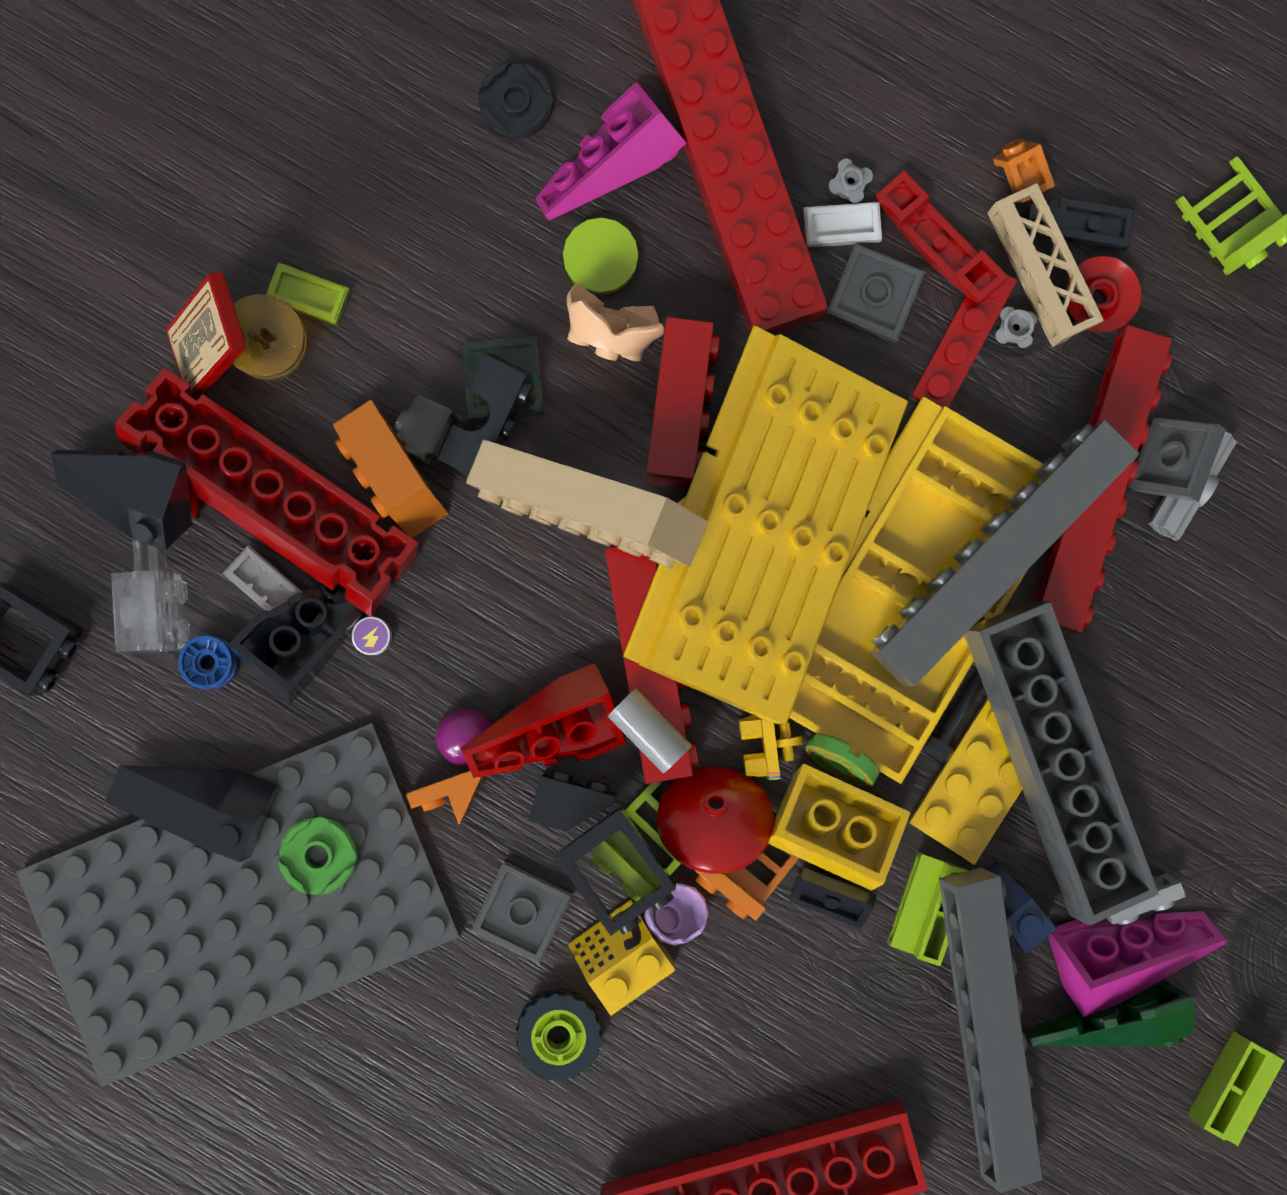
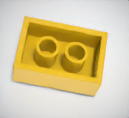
(838, 827)

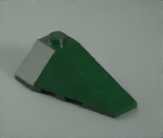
(1149, 1018)

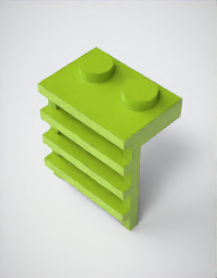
(1249, 242)
(620, 855)

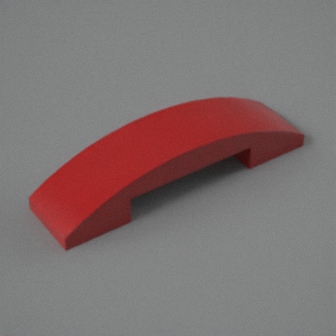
(938, 241)

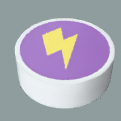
(371, 636)

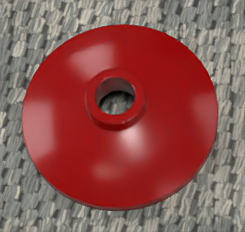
(1119, 288)

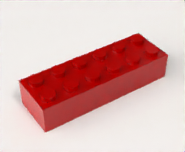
(630, 584)

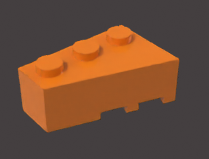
(387, 470)

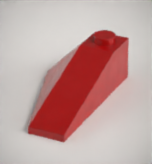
(553, 724)

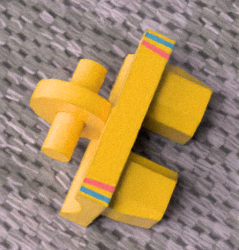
(767, 762)

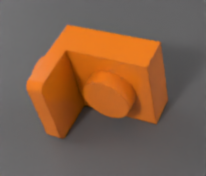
(1024, 166)

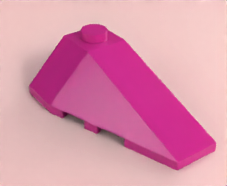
(1114, 961)

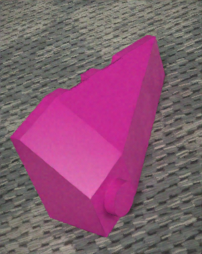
(626, 147)

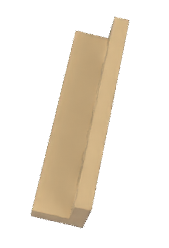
(1031, 271)

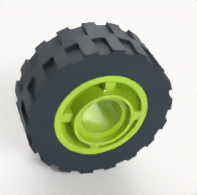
(558, 1059)

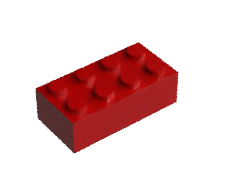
(680, 400)

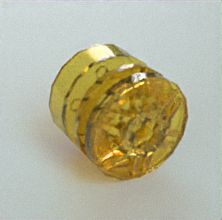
(286, 354)

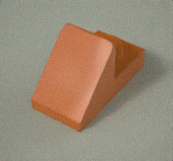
(459, 788)

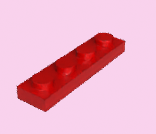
(960, 346)

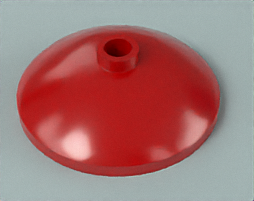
(709, 837)

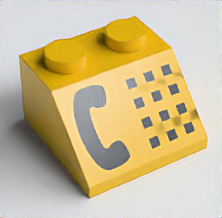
(619, 964)

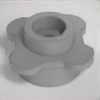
(847, 191)
(1026, 324)

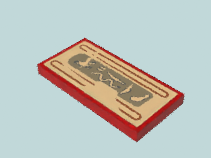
(206, 335)

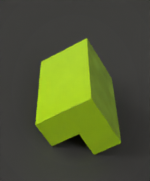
(920, 916)
(1235, 1088)

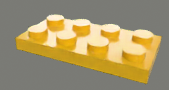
(970, 790)

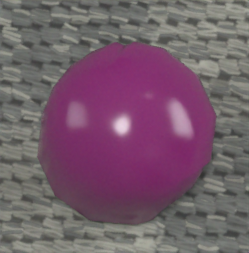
(456, 730)

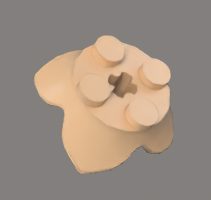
(611, 331)

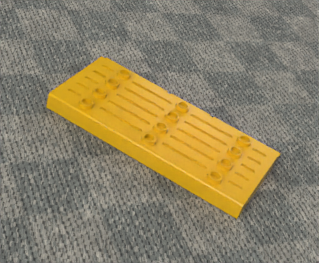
(928, 503)
(782, 511)

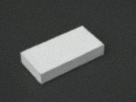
(842, 224)

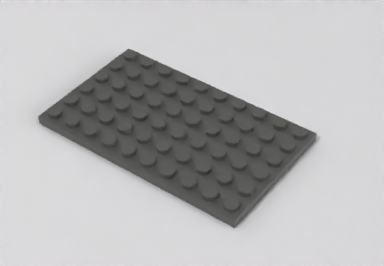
(188, 945)

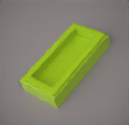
(309, 293)

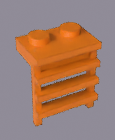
(744, 889)

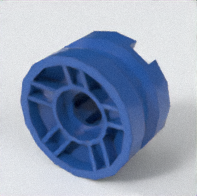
(197, 651)

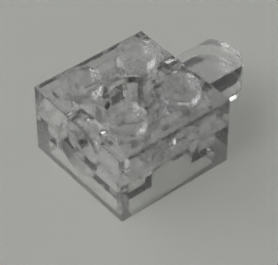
(149, 605)

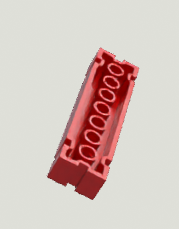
(269, 492)

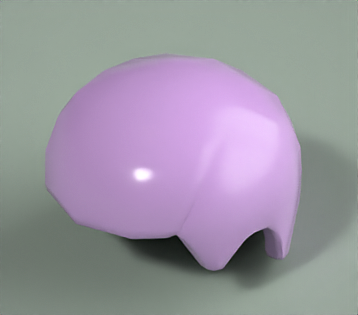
(679, 919)

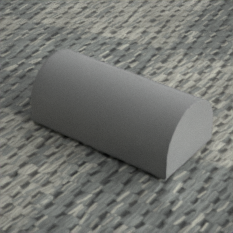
(649, 731)

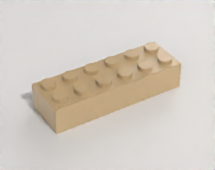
(587, 504)

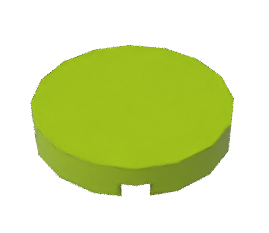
(600, 256)

